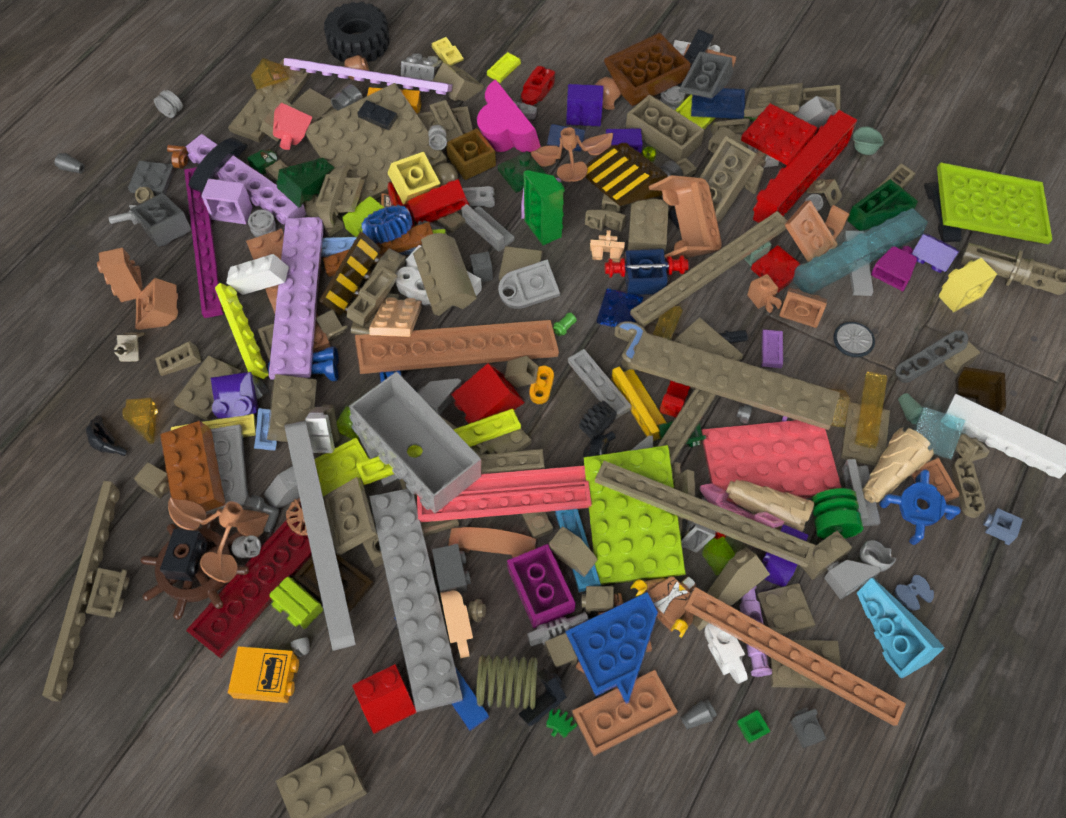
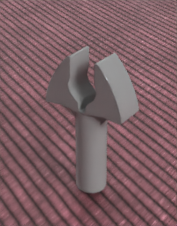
(123, 217)

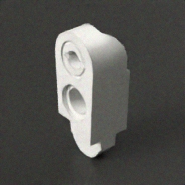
(412, 285)
(726, 652)

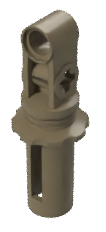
(1019, 269)

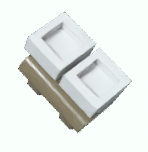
(322, 429)

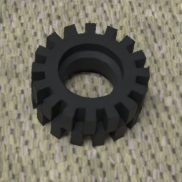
(597, 419)

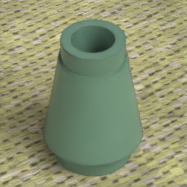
(910, 408)

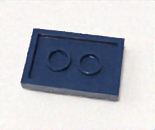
(725, 104)

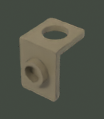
(826, 187)
(330, 325)

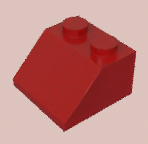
(384, 699)

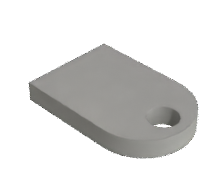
(530, 285)

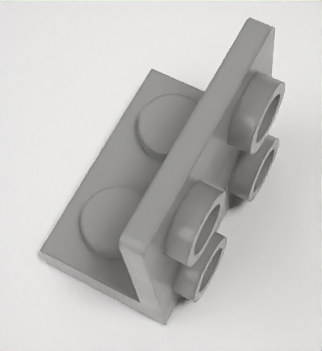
(420, 67)

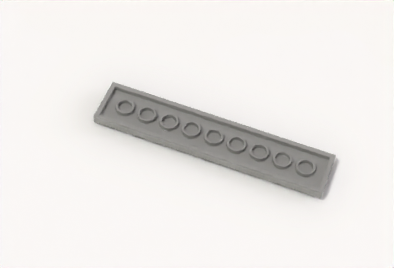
(415, 601)

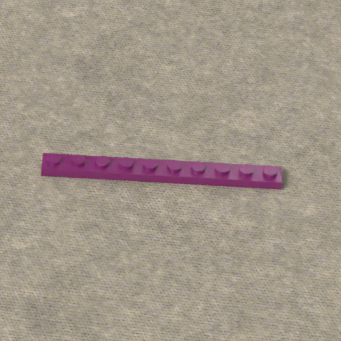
(204, 251)

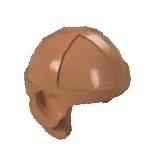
(610, 92)

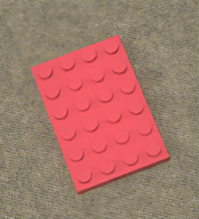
(774, 455)

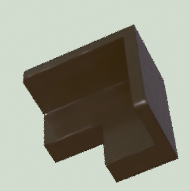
(984, 386)

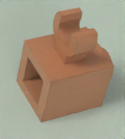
(763, 292)

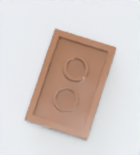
(810, 232)

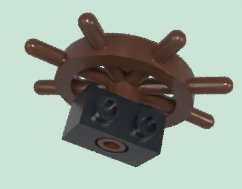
(181, 561)

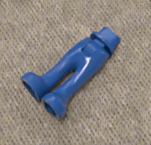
(328, 359)

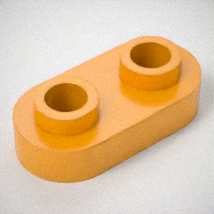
(542, 386)

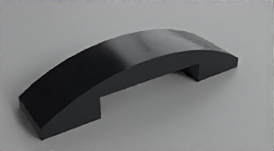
(215, 161)
(946, 233)

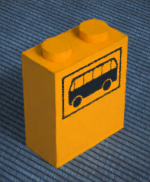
(263, 674)

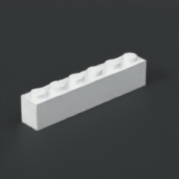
(1009, 436)

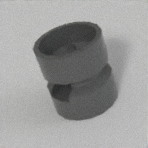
(347, 97)

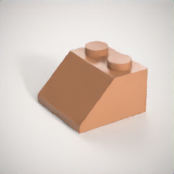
(156, 305)
(803, 307)

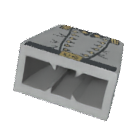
(695, 535)

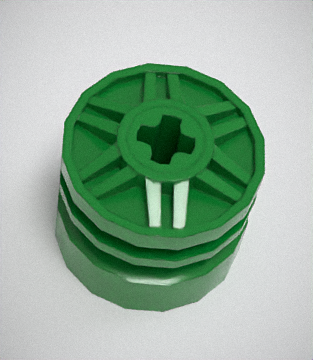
(838, 512)

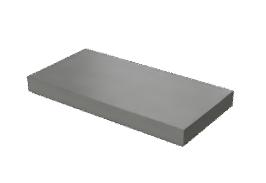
(231, 463)

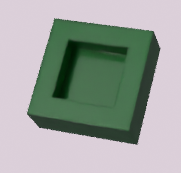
(753, 727)

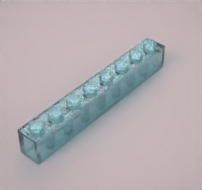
(859, 251)

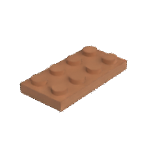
(611, 721)

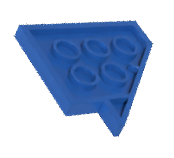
(615, 645)

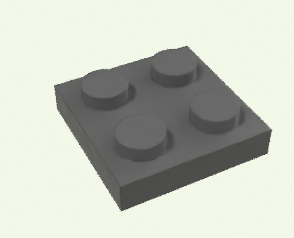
(152, 175)

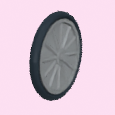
(854, 339)

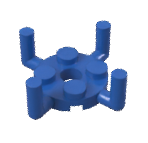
(915, 515)

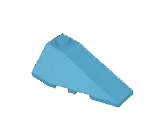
(902, 636)

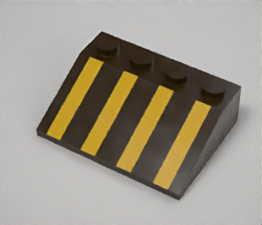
(624, 174)
(350, 274)

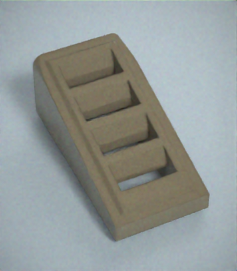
(905, 172)
(188, 360)

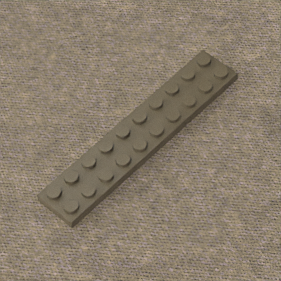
(735, 380)

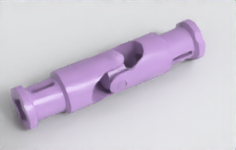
(751, 608)

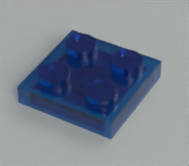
(617, 307)

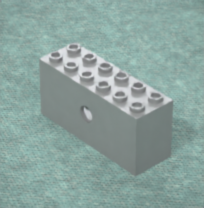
(398, 417)

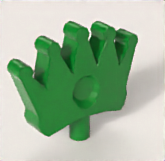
(559, 725)

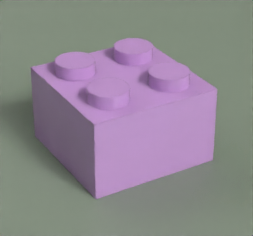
(227, 201)

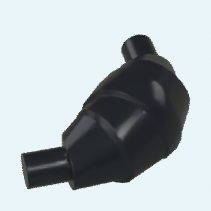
(102, 439)
(598, 445)

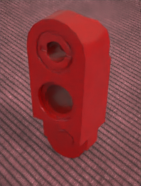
(537, 85)

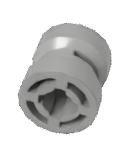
(437, 137)

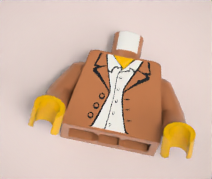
(669, 600)

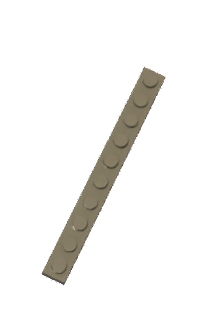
(709, 269)
(705, 514)
(75, 614)

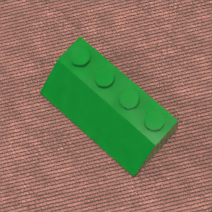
(543, 206)

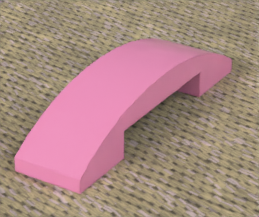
(718, 497)

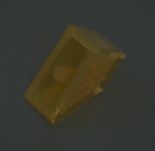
(141, 416)

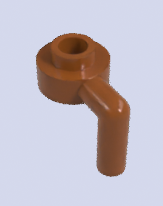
(179, 156)

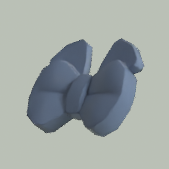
(908, 593)

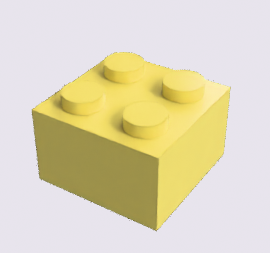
(412, 176)
(967, 284)

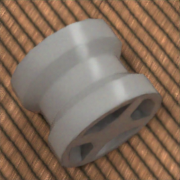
(250, 543)

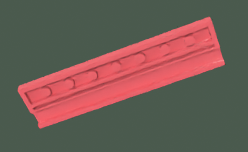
(516, 494)

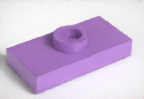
(772, 348)

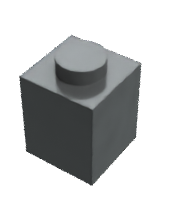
(481, 266)

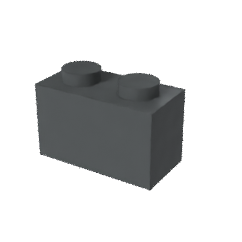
(450, 569)

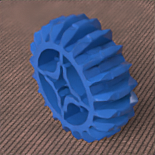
(387, 224)

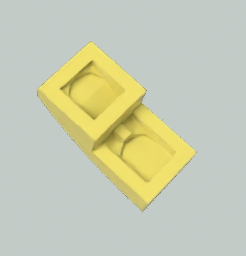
(447, 52)

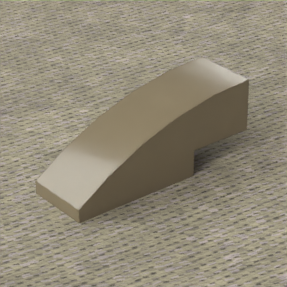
(371, 296)

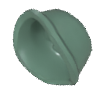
(867, 140)

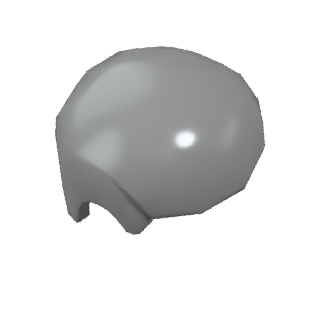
(877, 555)

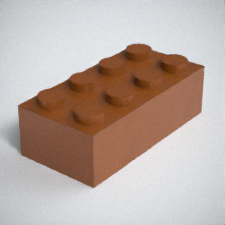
(193, 465)

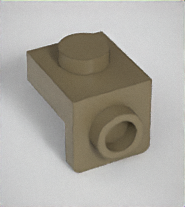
(971, 449)
(597, 598)

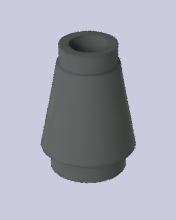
(68, 163)
(699, 714)

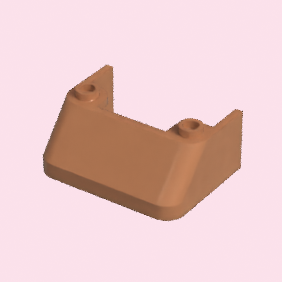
(694, 214)

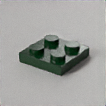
(514, 168)

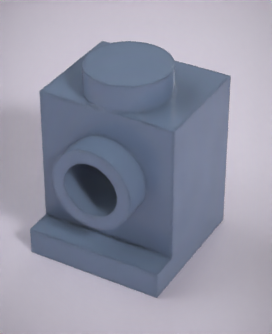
(1003, 525)

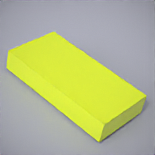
(503, 67)

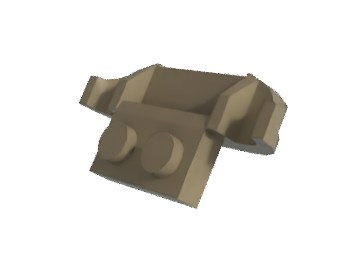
(338, 194)

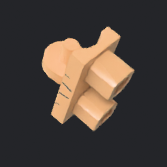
(607, 244)

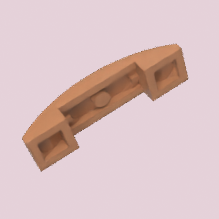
(491, 541)

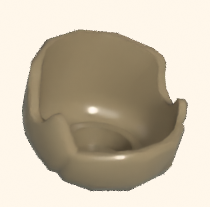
(445, 173)

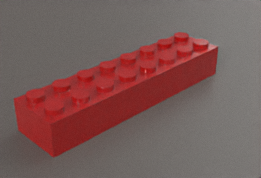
(805, 167)

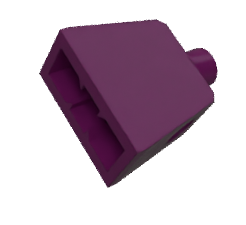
(895, 267)

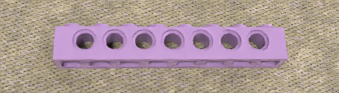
(259, 188)

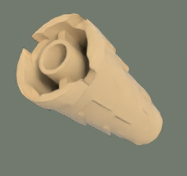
(901, 458)
(759, 499)

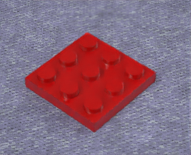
(778, 134)

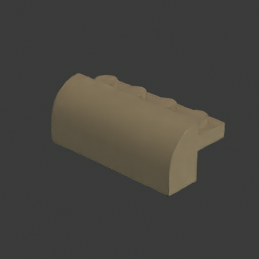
(443, 273)

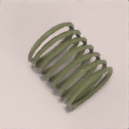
(504, 668)

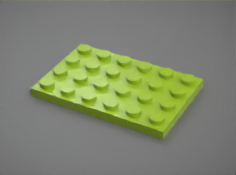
(993, 203)
(628, 534)

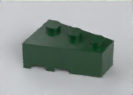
(303, 180)
(880, 205)

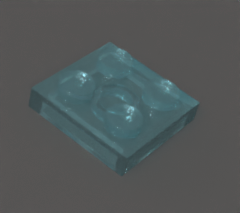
(940, 430)

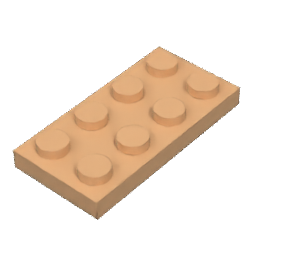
(396, 317)

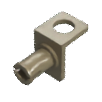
(128, 346)

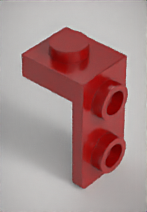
(674, 399)

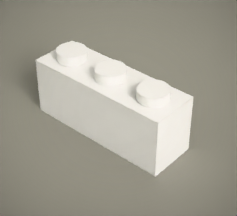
(257, 274)

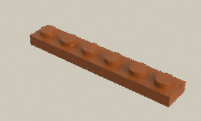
(400, 244)

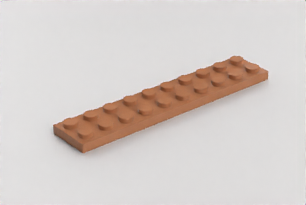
(456, 346)

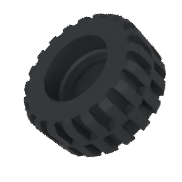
(352, 19)

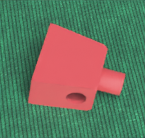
(289, 125)

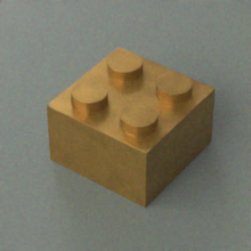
(471, 154)

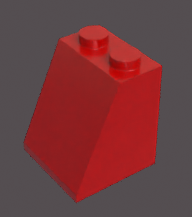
(486, 395)

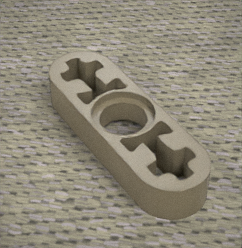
(966, 497)

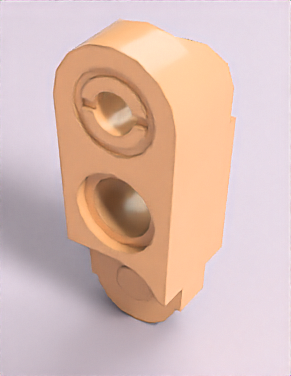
(457, 620)

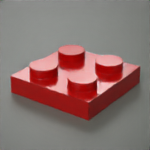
(778, 266)

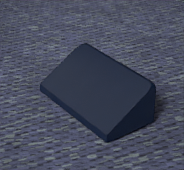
(555, 135)

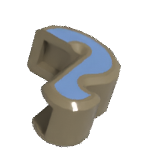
(631, 333)

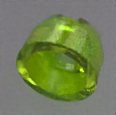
(652, 151)

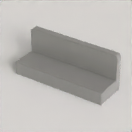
(487, 227)
(855, 479)

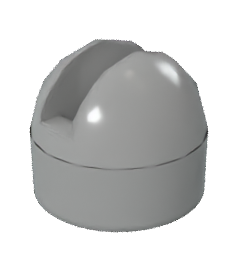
(300, 646)

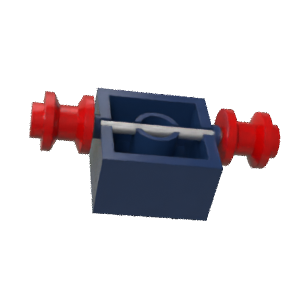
(645, 270)

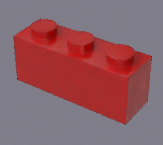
(438, 202)

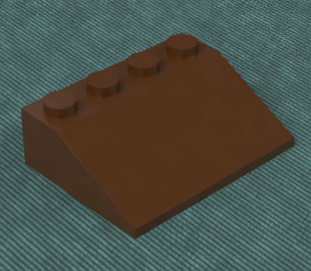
(647, 68)

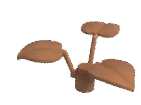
(575, 171)
(248, 522)

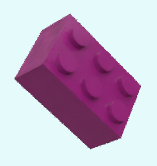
(540, 586)

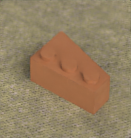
(120, 274)

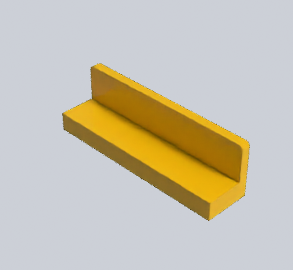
(642, 405)

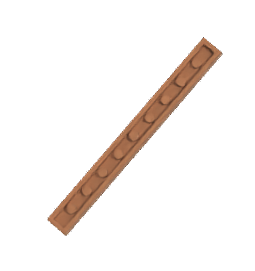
(795, 656)

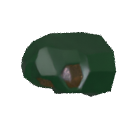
(262, 160)

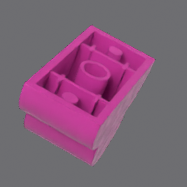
(504, 123)

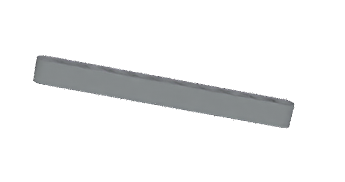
(319, 536)

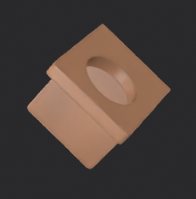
(836, 220)

